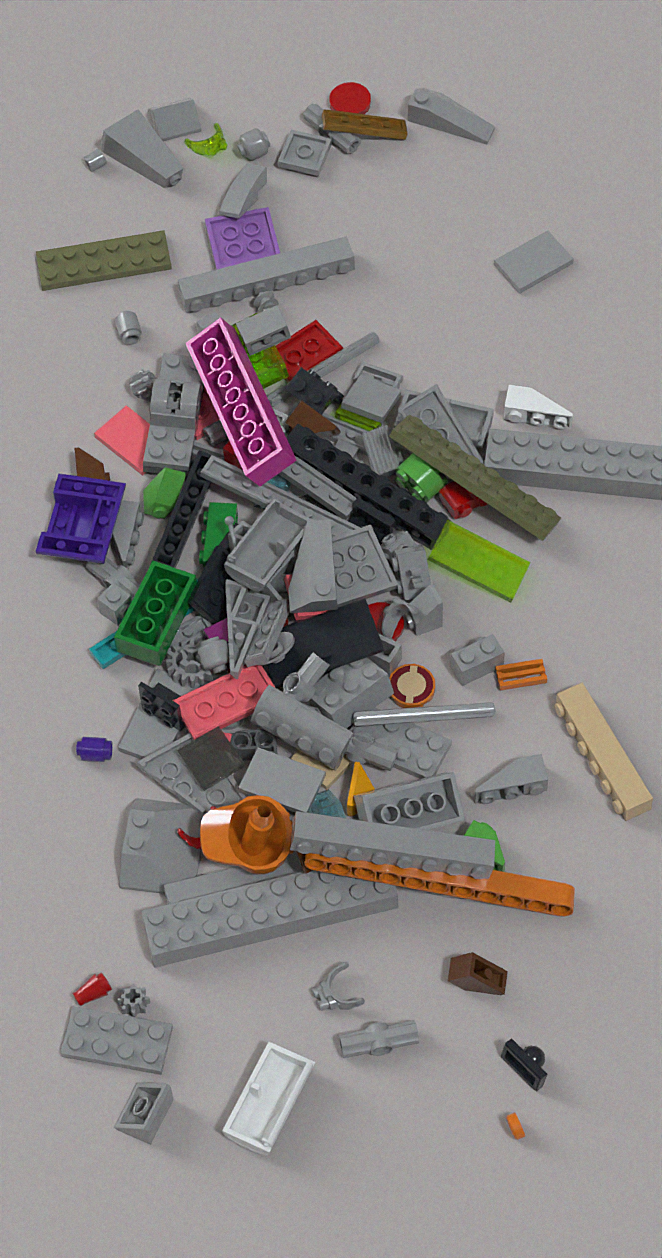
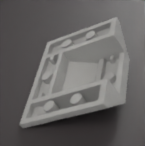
(153, 849)

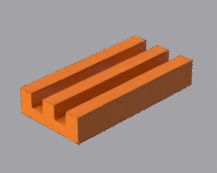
(521, 670)

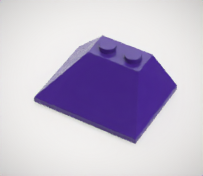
(82, 518)

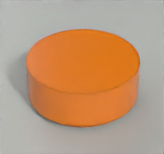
(515, 1126)

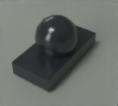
(526, 1063)

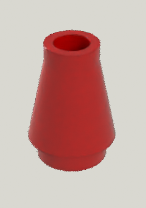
(93, 989)

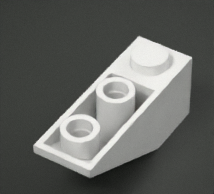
(532, 407)

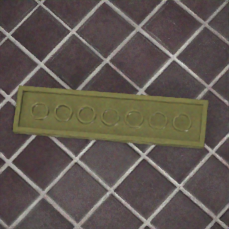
(475, 477)

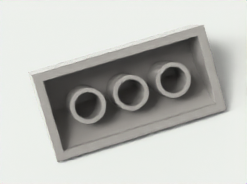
(414, 804)

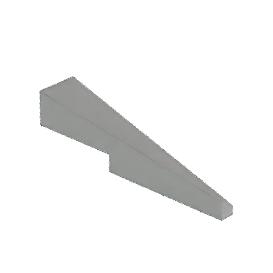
(244, 616)

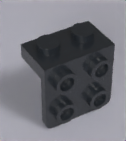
(313, 390)
(366, 514)

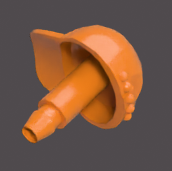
(248, 834)

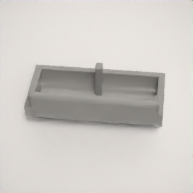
(473, 418)
(266, 545)
(301, 727)

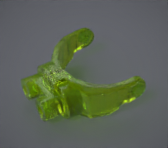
(208, 146)

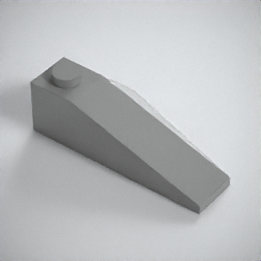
(444, 114)
(314, 573)

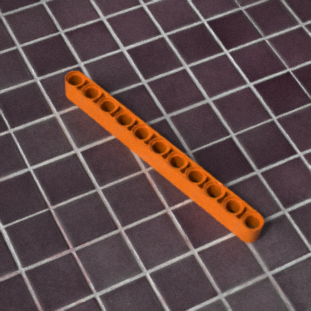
(499, 889)

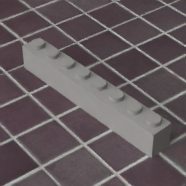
(266, 274)
(392, 845)

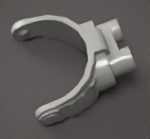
(393, 614)
(326, 997)

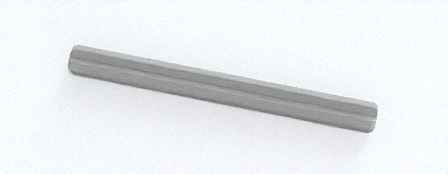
(330, 364)
(420, 714)

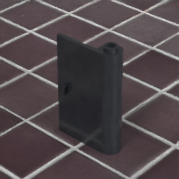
(334, 636)

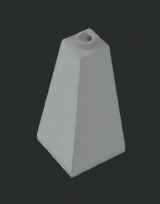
(141, 149)

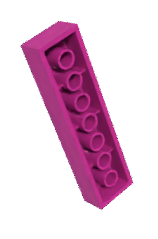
(240, 402)

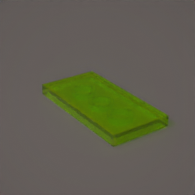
(479, 561)

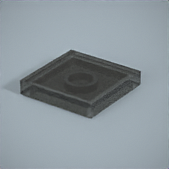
(210, 758)

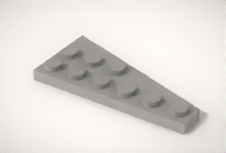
(171, 772)

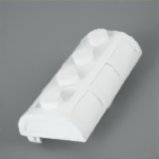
(267, 1099)

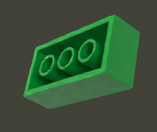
(155, 613)

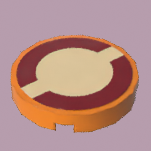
(412, 686)

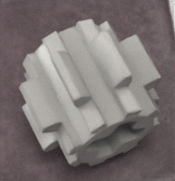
(142, 383)
(140, 1002)

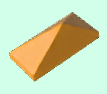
(359, 784)

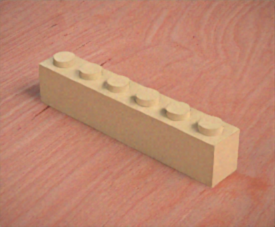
(603, 751)

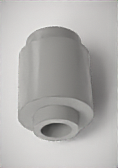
(128, 327)

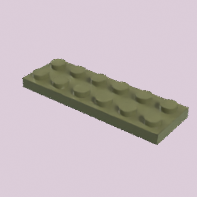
(103, 260)

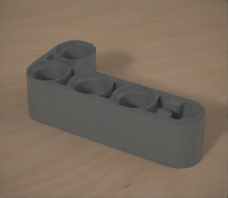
(253, 740)

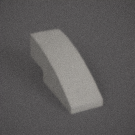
(244, 190)

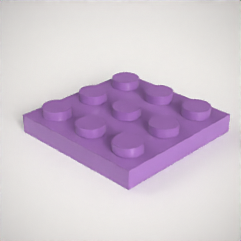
(242, 238)

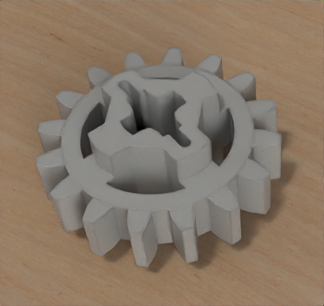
(190, 666)

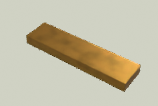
(364, 124)

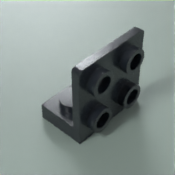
(160, 703)

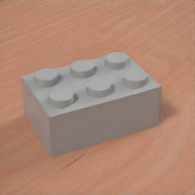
(351, 689)

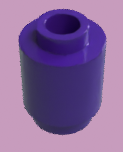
(94, 749)

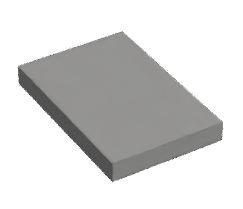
(533, 261)
(283, 780)

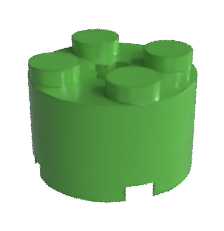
(419, 478)

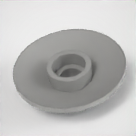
(282, 646)

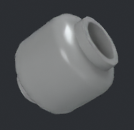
(253, 144)
(214, 654)

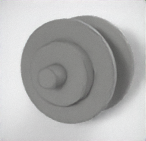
(265, 300)

